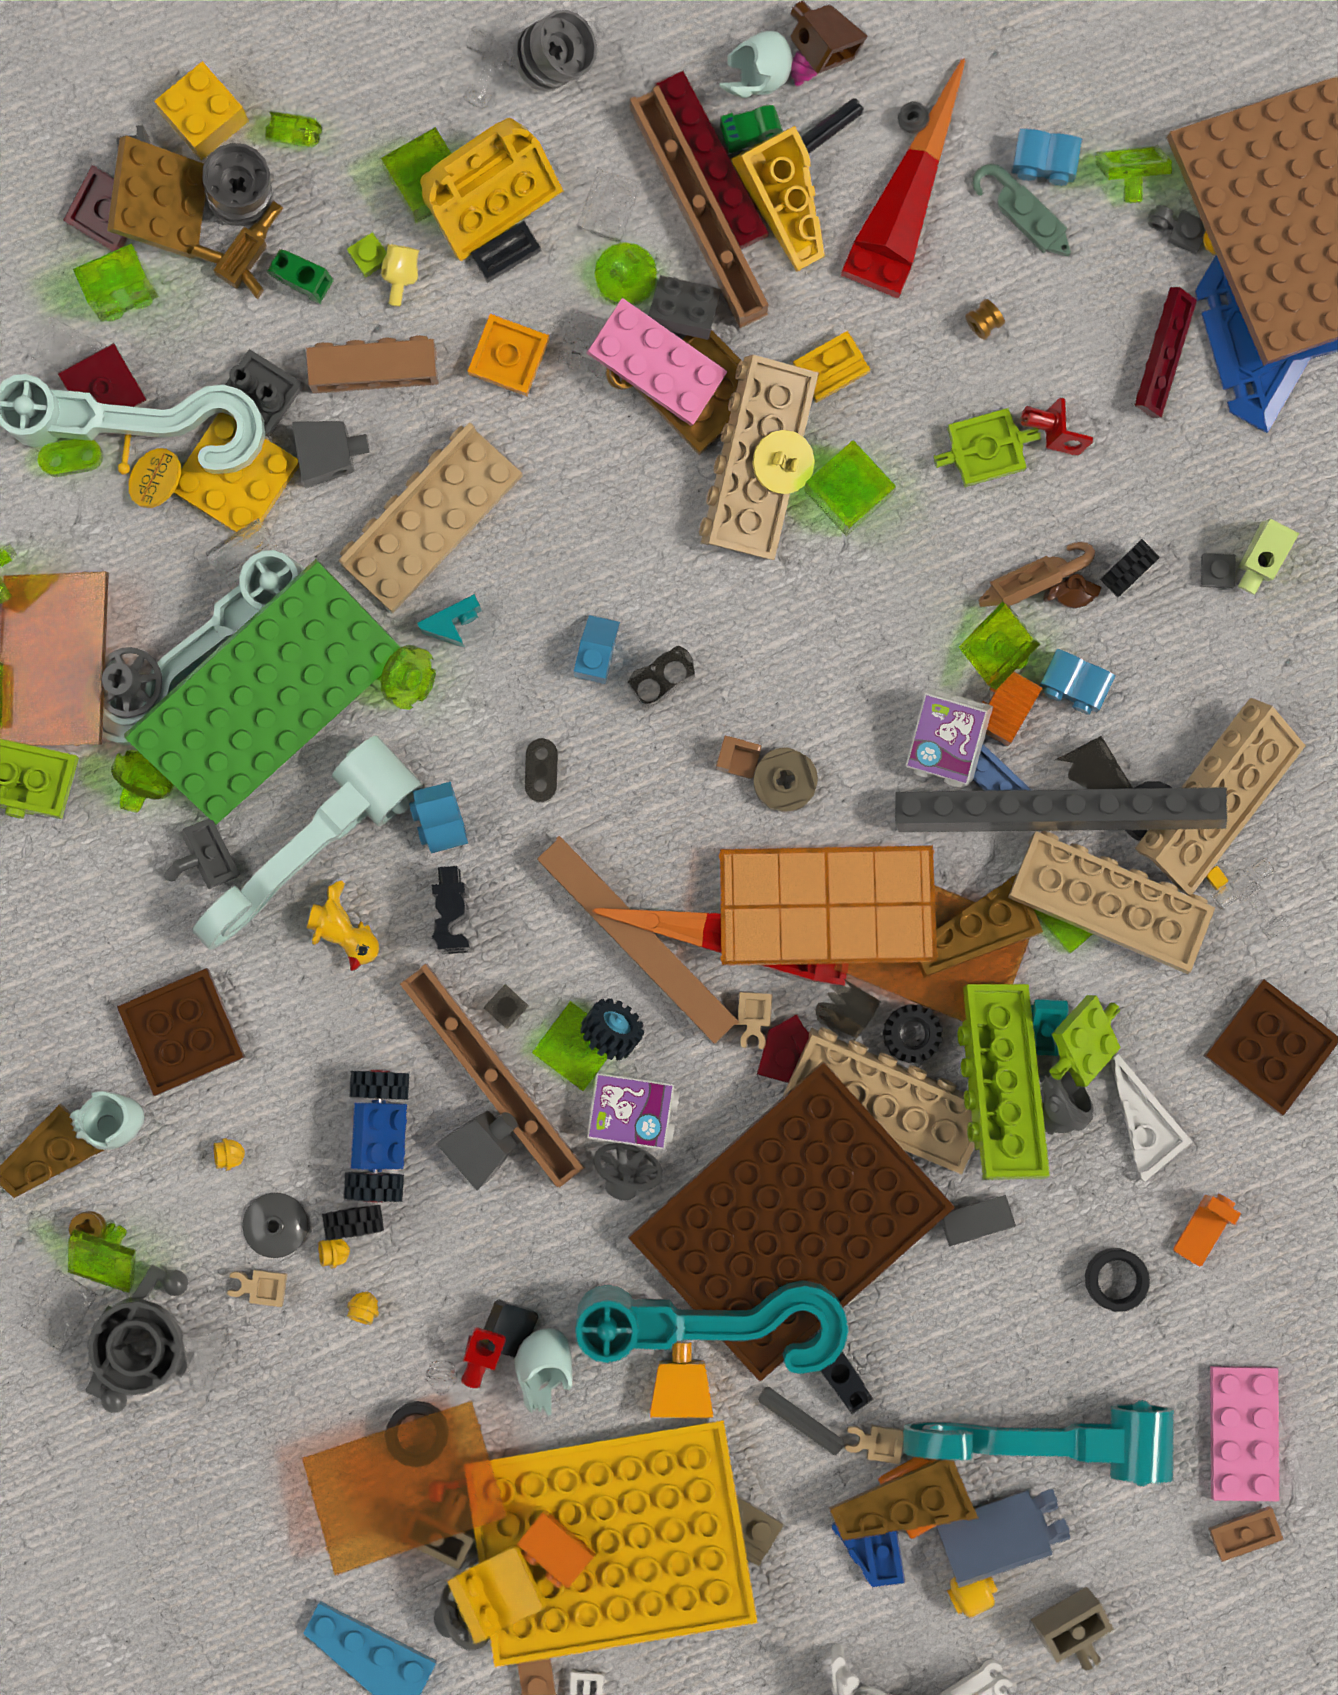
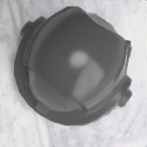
(1065, 1105)

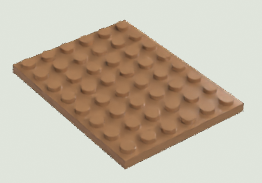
(1271, 212)

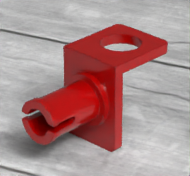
(1054, 424)
(479, 1357)

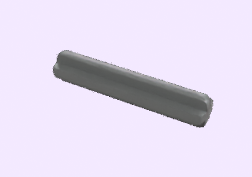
(801, 1420)

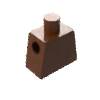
(825, 36)

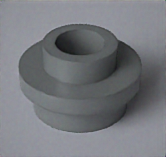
(913, 110)

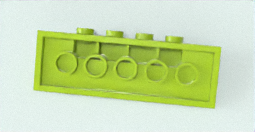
(34, 780)
(1003, 1082)

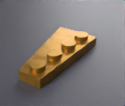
(910, 1501)

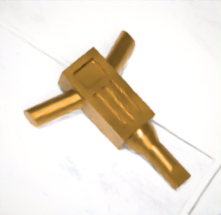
(243, 253)

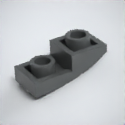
(978, 1220)

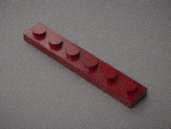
(713, 160)

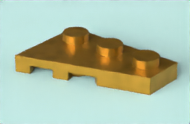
(44, 1154)

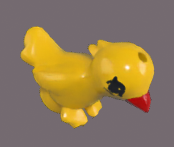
(334, 925)

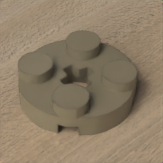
(793, 763)

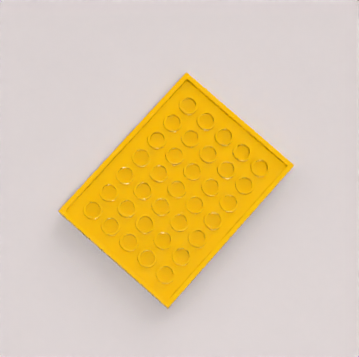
(662, 1535)

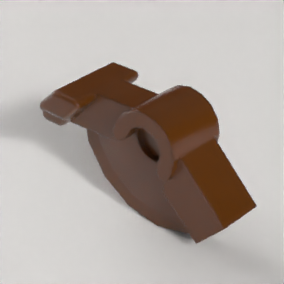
(1073, 592)

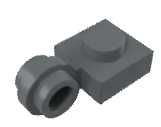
(1186, 231)

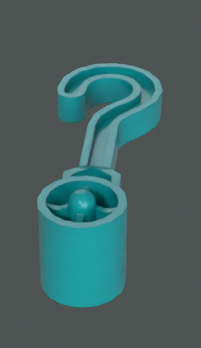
(615, 1324)
(1134, 1443)

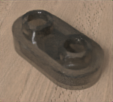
(541, 770)

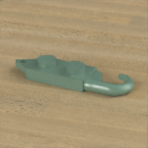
(1026, 211)

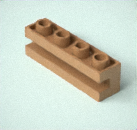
(372, 365)

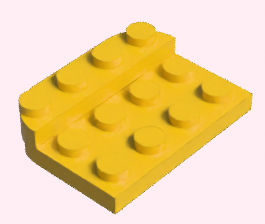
(489, 186)

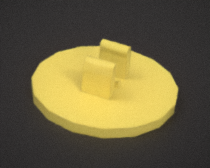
(783, 461)

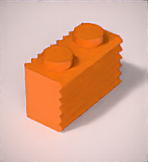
(1010, 707)

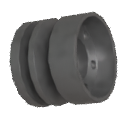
(555, 50)
(233, 168)

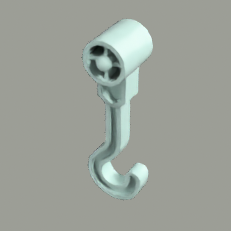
(43, 415)
(259, 582)
(371, 785)

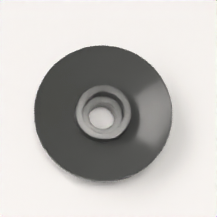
(291, 1220)

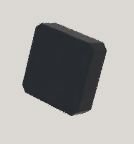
(511, 1321)

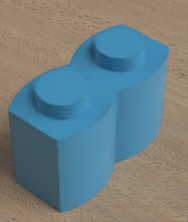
(1046, 156)
(1076, 681)
(439, 817)

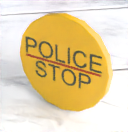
(154, 478)

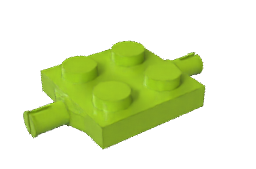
(986, 447)
(1085, 1041)

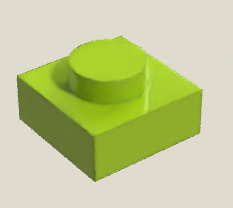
(367, 254)

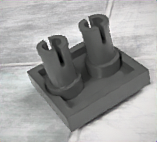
(267, 386)

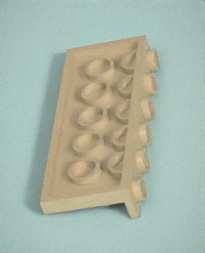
(741, 510)
(429, 517)
(1248, 762)
(1112, 901)
(914, 1109)

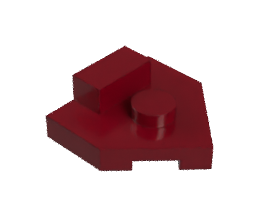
(783, 1049)

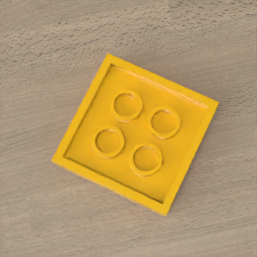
(237, 496)

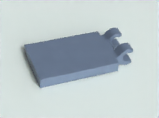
(1003, 1537)

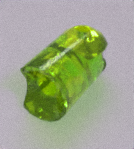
(293, 130)

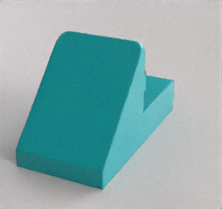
(442, 623)
(1046, 1018)

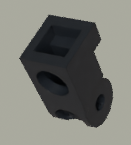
(847, 1383)

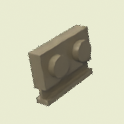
(758, 1530)

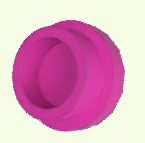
(801, 70)

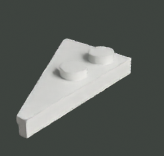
(1151, 1129)

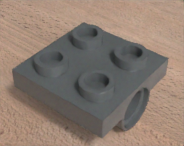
(685, 306)

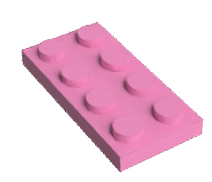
(656, 362)
(1244, 1433)

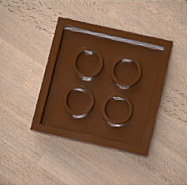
(181, 1032)
(1272, 1047)

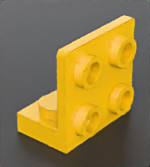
(496, 1593)

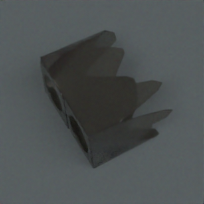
(666, 687)
(1095, 767)
(850, 1012)

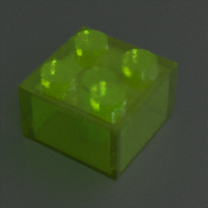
(409, 164)
(116, 283)
(849, 488)

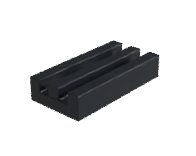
(499, 241)

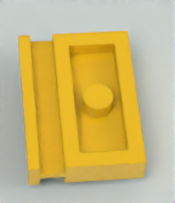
(837, 365)

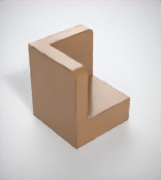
(738, 757)

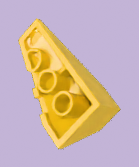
(782, 189)

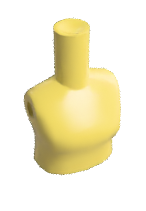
(400, 270)

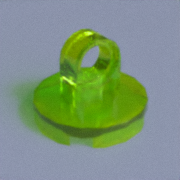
(626, 273)
(407, 676)
(138, 780)

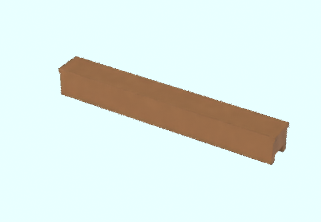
(699, 207)
(638, 943)
(492, 1075)

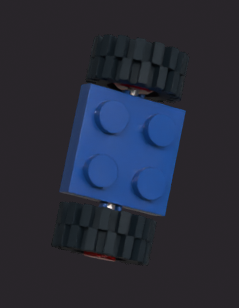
(377, 1136)

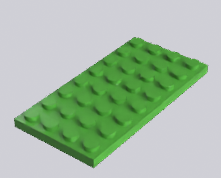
(264, 692)

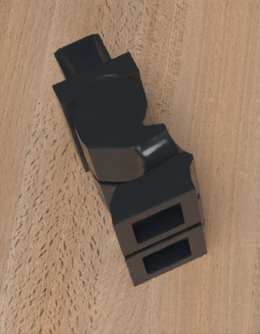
(453, 911)

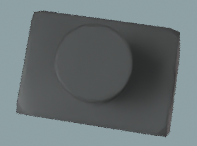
(326, 450)
(480, 1146)

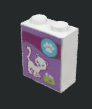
(948, 737)
(632, 1111)

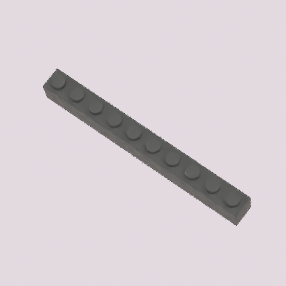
(1061, 810)

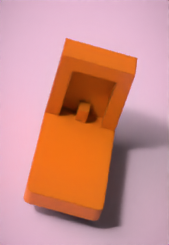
(1205, 1228)

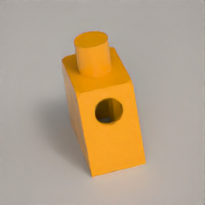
(681, 1386)

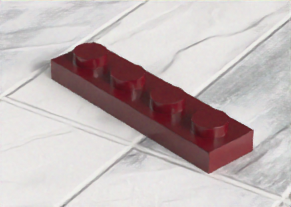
(1165, 352)

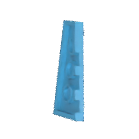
(369, 1655)

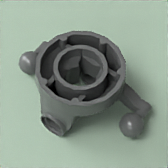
(117, 1363)

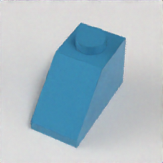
(596, 649)

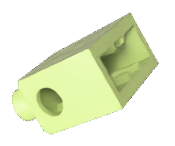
(1272, 542)

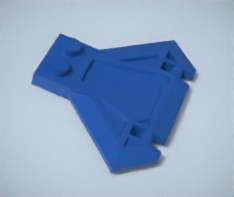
(1239, 360)

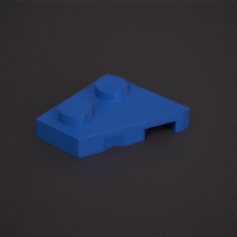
(877, 1557)

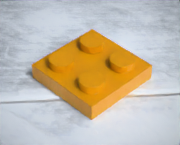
(508, 355)

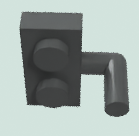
(207, 853)

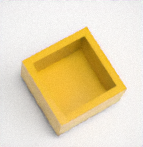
(201, 110)

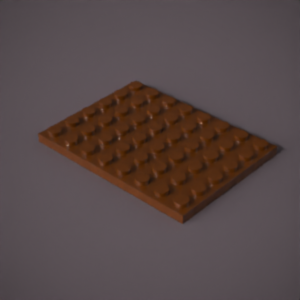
(792, 1199)

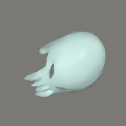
(763, 63)
(108, 1120)
(542, 1360)

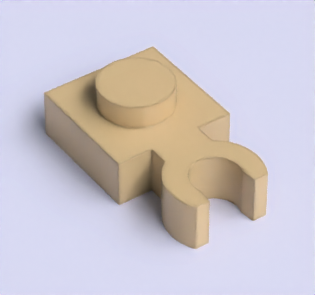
(754, 1011)
(264, 1287)
(882, 1443)

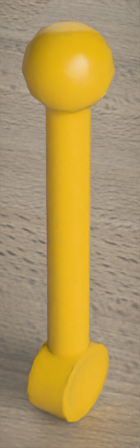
(123, 467)

